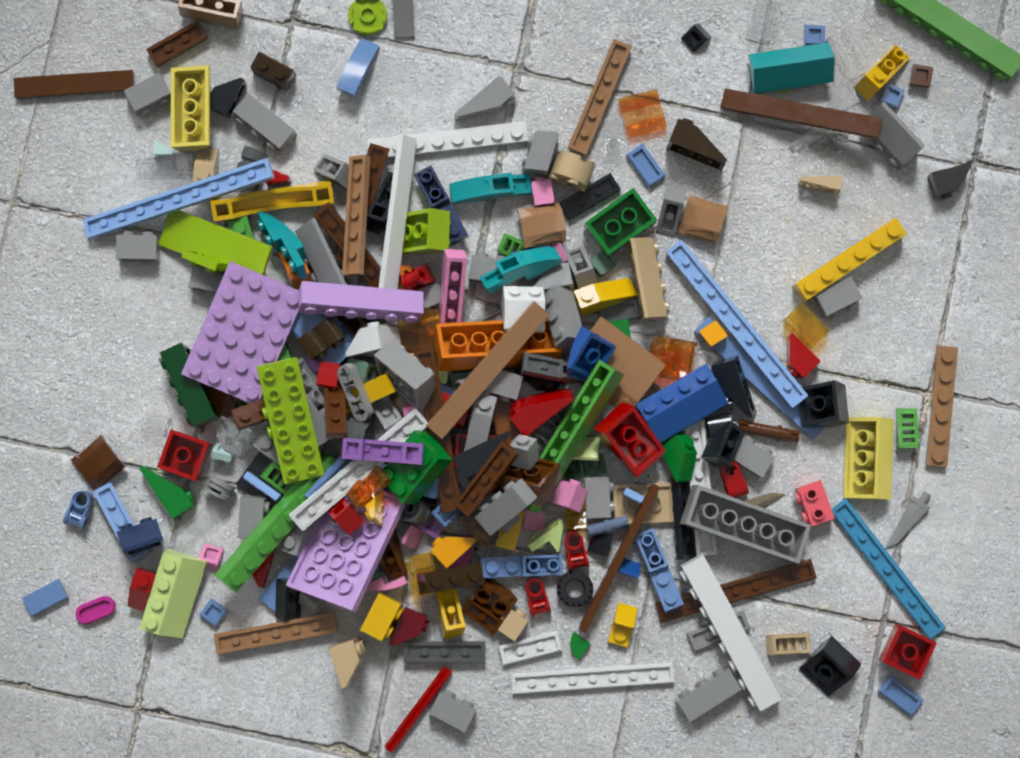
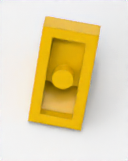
(622, 624)

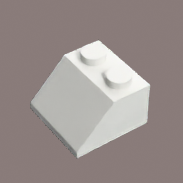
(516, 300)
(372, 339)

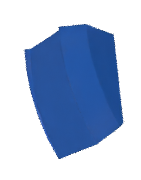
(586, 352)

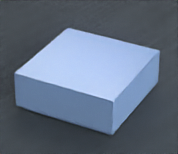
(633, 495)

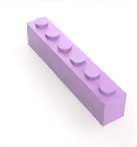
(360, 302)

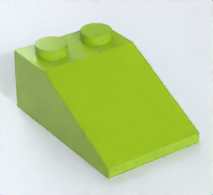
(426, 231)

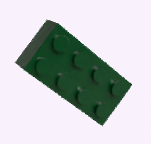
(190, 392)

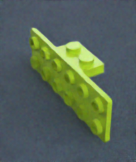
(212, 244)
(290, 420)

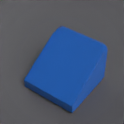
(629, 568)

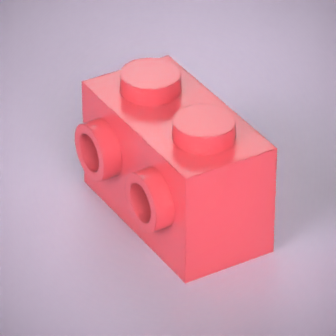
(814, 503)

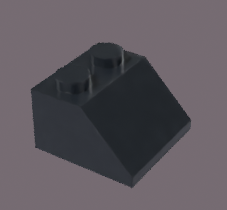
(824, 405)
(830, 666)

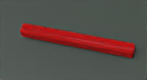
(418, 709)

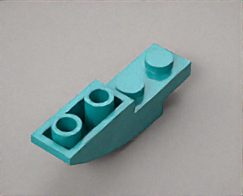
(489, 187)
(283, 241)
(525, 263)

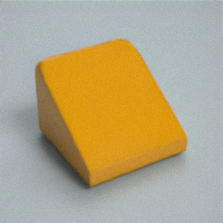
(713, 334)

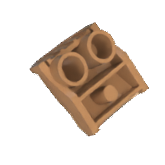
(702, 220)
(542, 226)

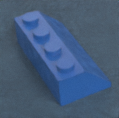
(682, 403)

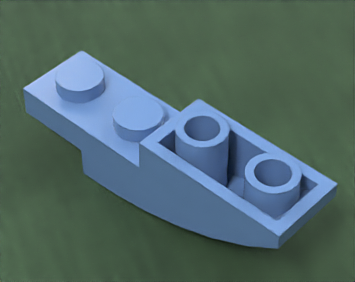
(522, 565)
(659, 570)

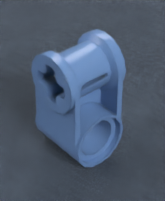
(78, 510)

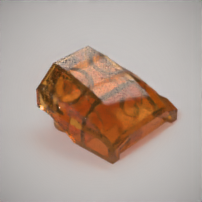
(676, 354)

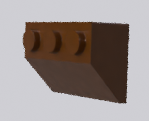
(539, 478)

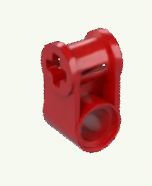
(418, 277)
(734, 483)
(576, 552)
(537, 599)

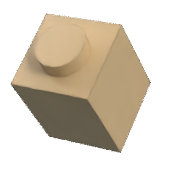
(513, 624)

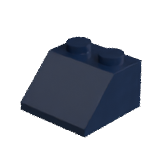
(140, 537)

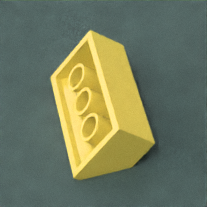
(190, 108)
(868, 458)

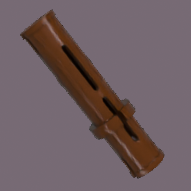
(770, 431)

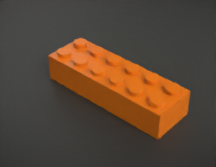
(467, 343)

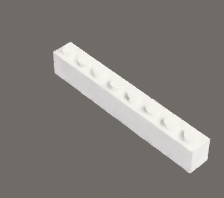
(731, 633)

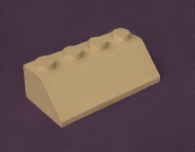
(647, 279)
(347, 658)

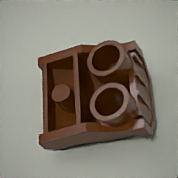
(98, 463)
(490, 604)

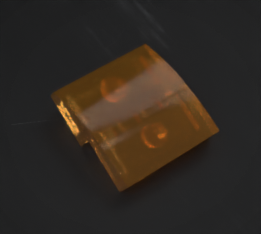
(642, 113)
(419, 334)

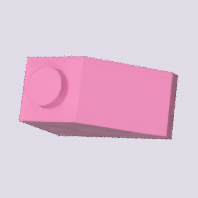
(568, 495)

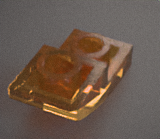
(367, 489)

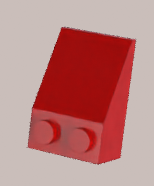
(538, 408)
(629, 438)

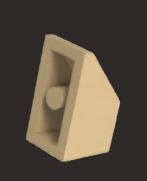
(205, 164)

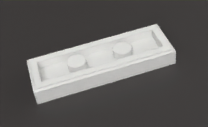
(530, 648)

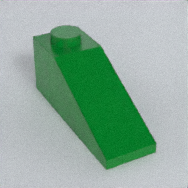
(173, 497)

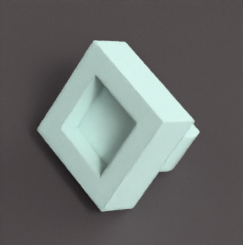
(219, 454)

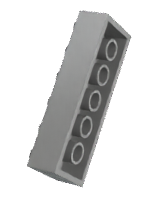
(745, 524)

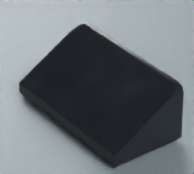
(286, 601)

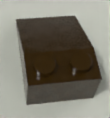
(693, 143)

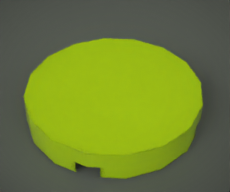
(367, 16)

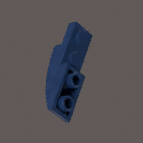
(438, 199)

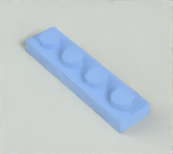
(115, 513)

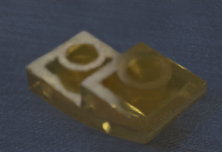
(576, 520)

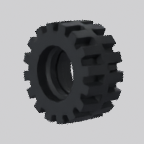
(572, 601)

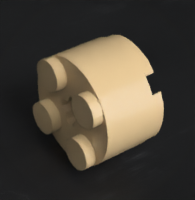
(572, 170)

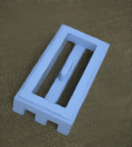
(262, 486)

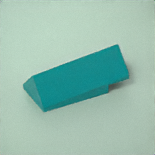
(791, 68)

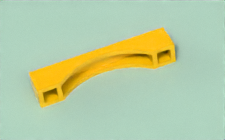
(271, 199)
(849, 260)

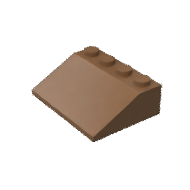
(630, 359)

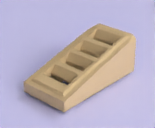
(827, 184)
(773, 650)

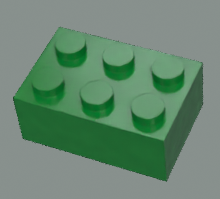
(619, 222)
(412, 481)

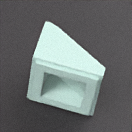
(161, 150)

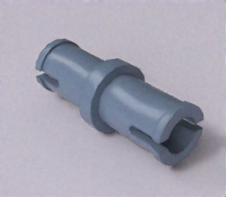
(608, 526)

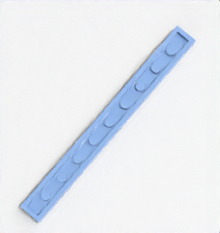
(178, 198)
(736, 324)

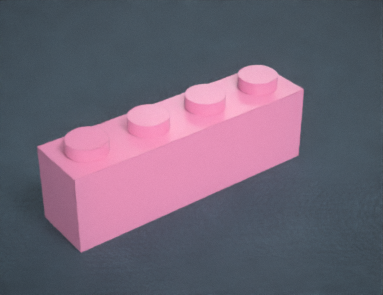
(452, 285)

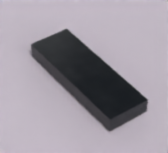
(593, 195)

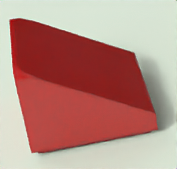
(280, 179)
(328, 375)

